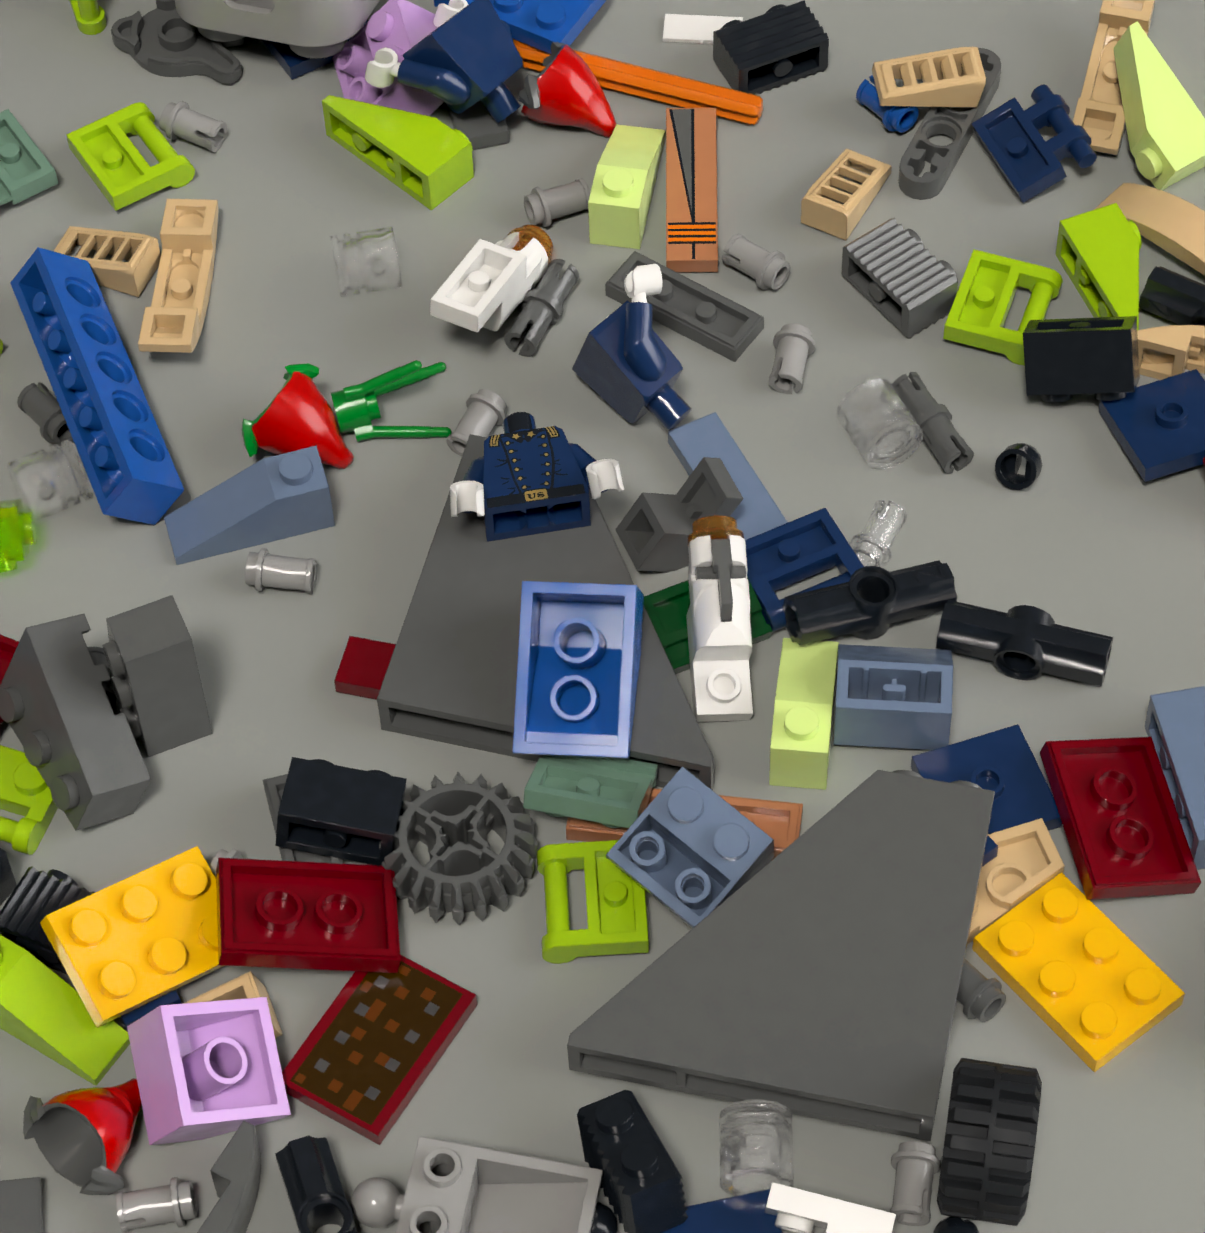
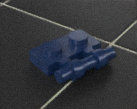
(1021, 151)

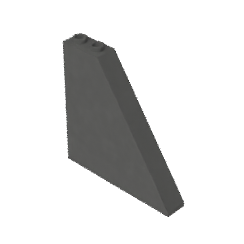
(460, 641)
(820, 973)

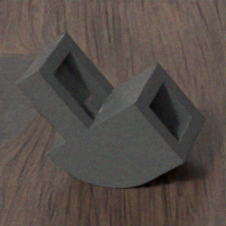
(659, 524)

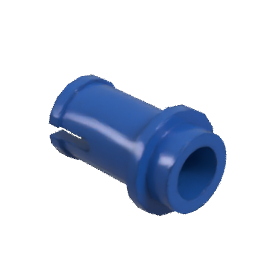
(894, 117)

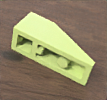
(1159, 115)
(624, 186)
(803, 714)

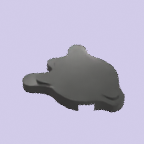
(173, 47)

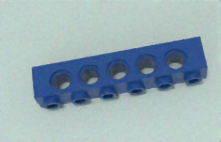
(96, 387)

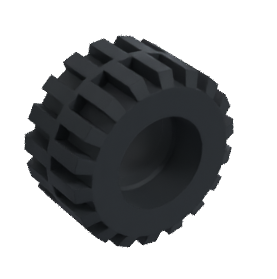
(989, 1142)

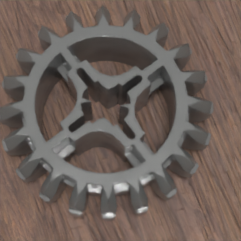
(461, 867)

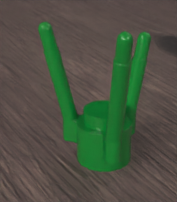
(358, 404)

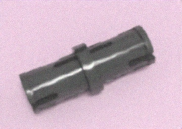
(541, 307)
(935, 422)

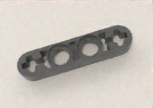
(950, 123)

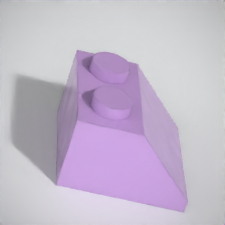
(207, 1069)

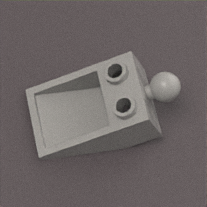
(481, 1192)

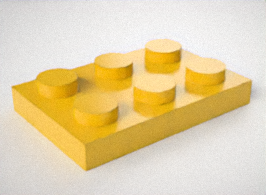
(139, 936)
(1078, 971)

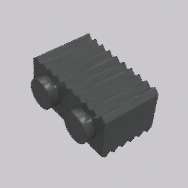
(900, 276)

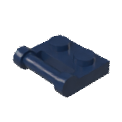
(794, 554)

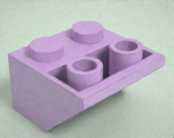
(397, 27)

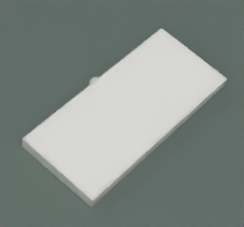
(693, 28)

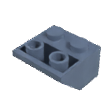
(893, 697)
(691, 848)

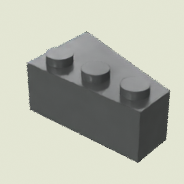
(157, 676)
(68, 726)

